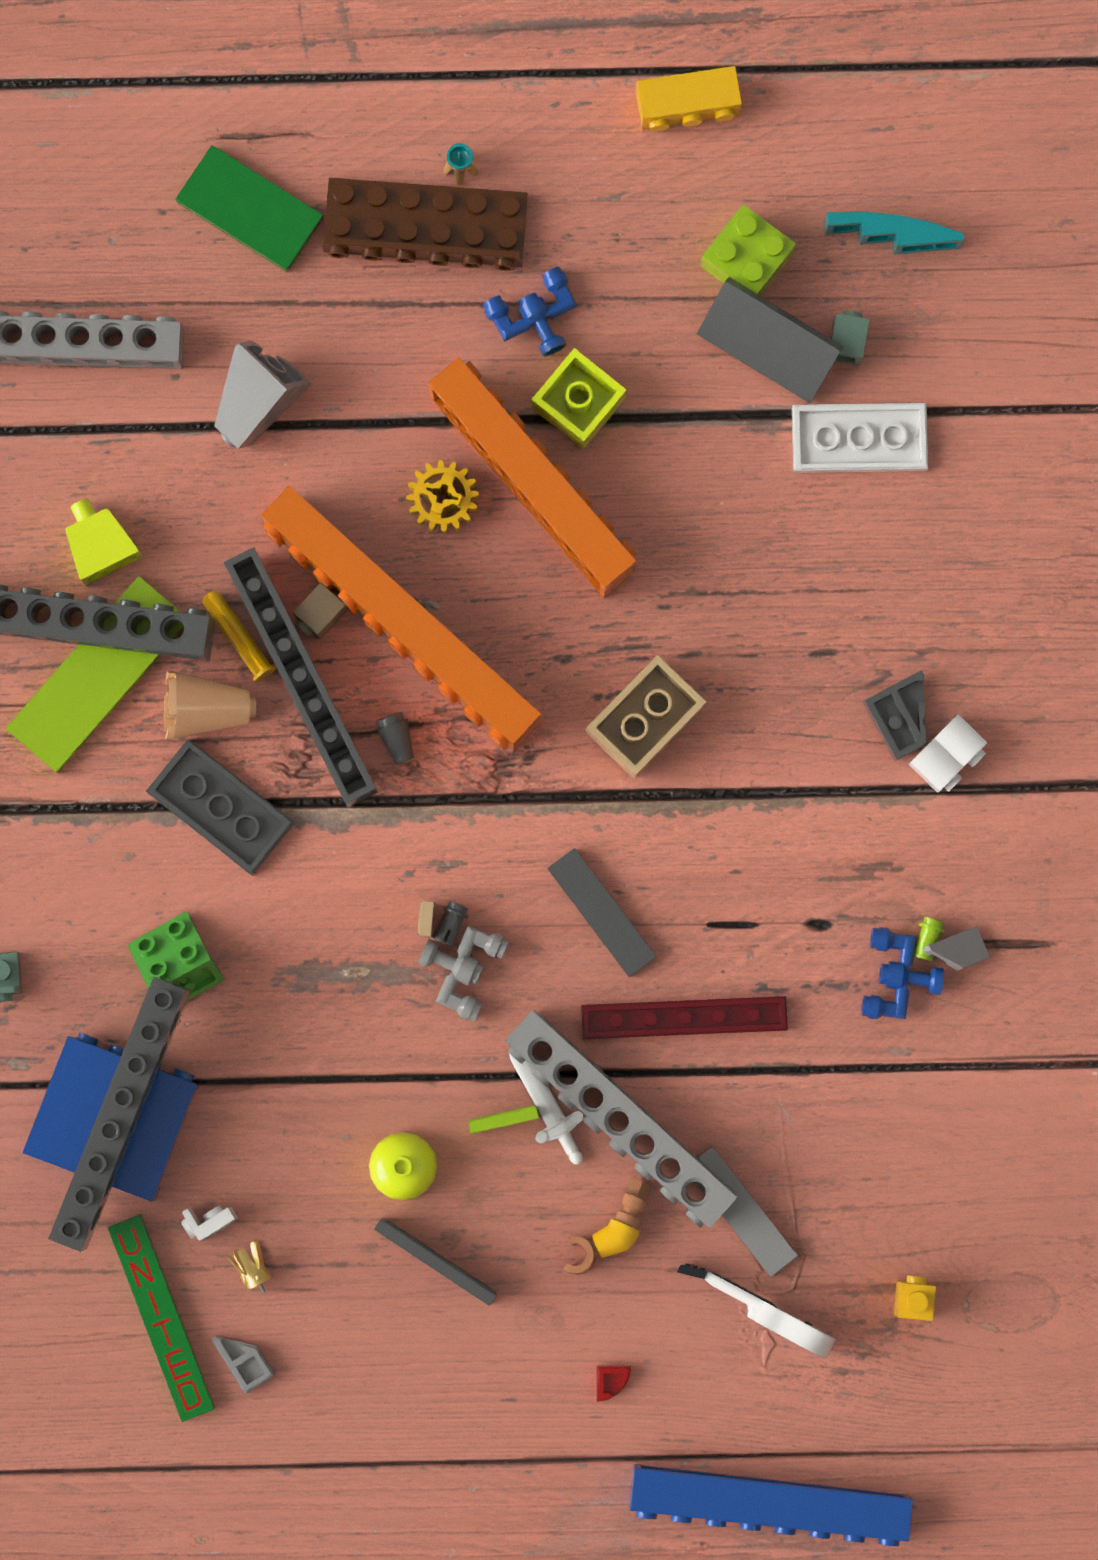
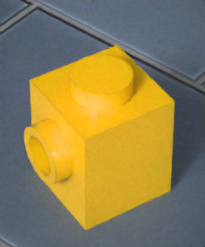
(914, 1299)

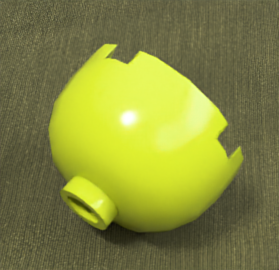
(403, 1166)

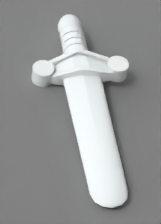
(557, 1124)

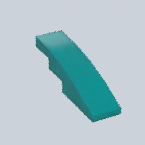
(906, 233)

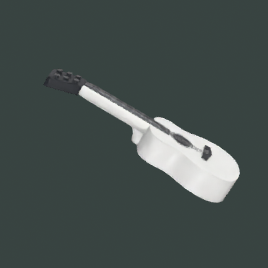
(767, 1313)

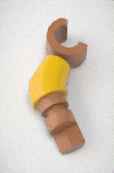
(619, 1233)

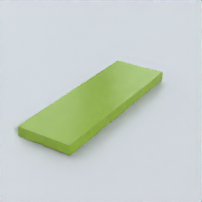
(85, 689)

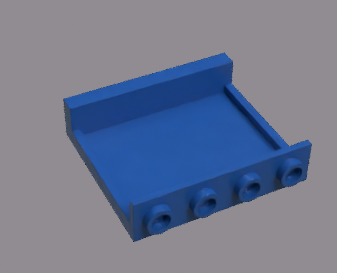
(74, 1104)

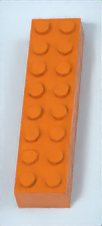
(532, 477)

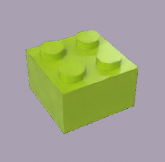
(748, 251)

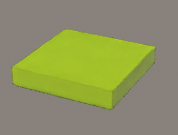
(503, 1119)

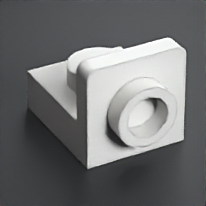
(214, 1221)

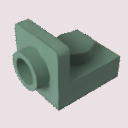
(9, 976)

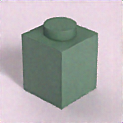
(851, 332)

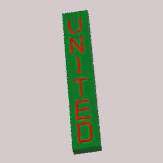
(161, 1318)

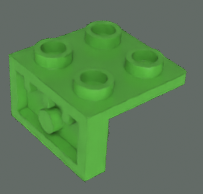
(177, 955)

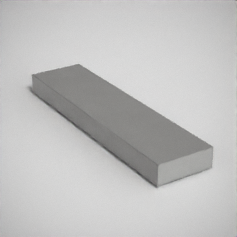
(749, 1220)

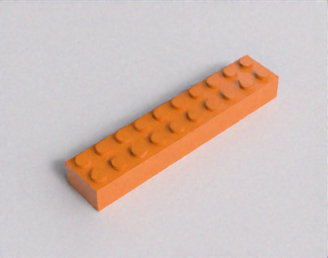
(401, 618)

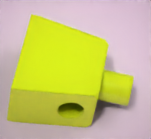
(98, 543)

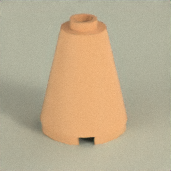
(203, 706)

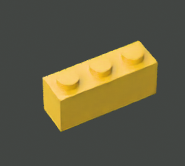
(688, 98)

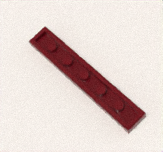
(684, 1017)

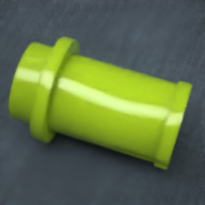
(929, 934)

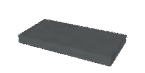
(769, 340)
(220, 807)

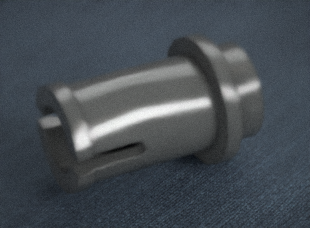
(450, 922)

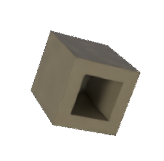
(319, 612)

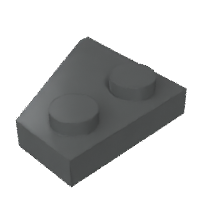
(900, 715)

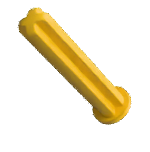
(238, 636)

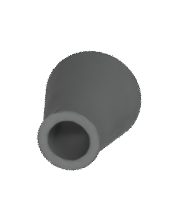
(396, 736)

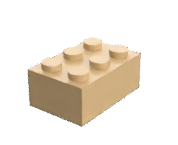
(645, 717)

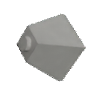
(255, 394)

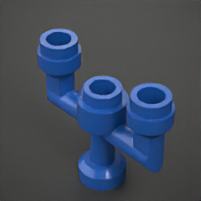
(535, 312)
(897, 975)

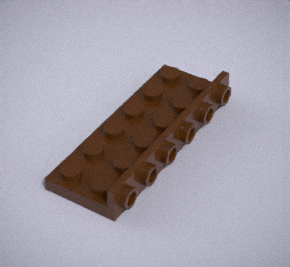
(425, 223)

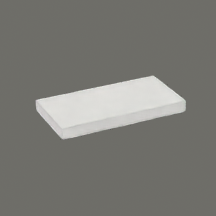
(859, 438)

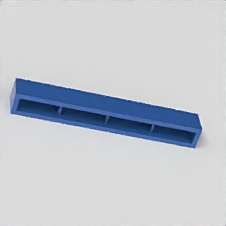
(770, 1503)

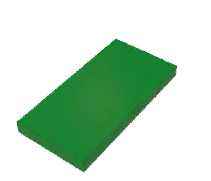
(249, 208)

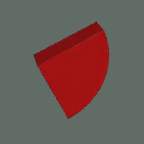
(610, 1381)

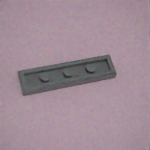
(601, 912)
(436, 1261)

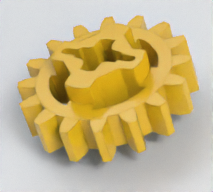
(447, 483)

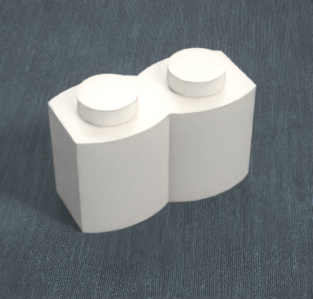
(948, 754)

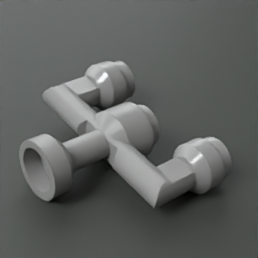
(464, 968)

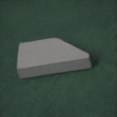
(960, 949)
(244, 1362)

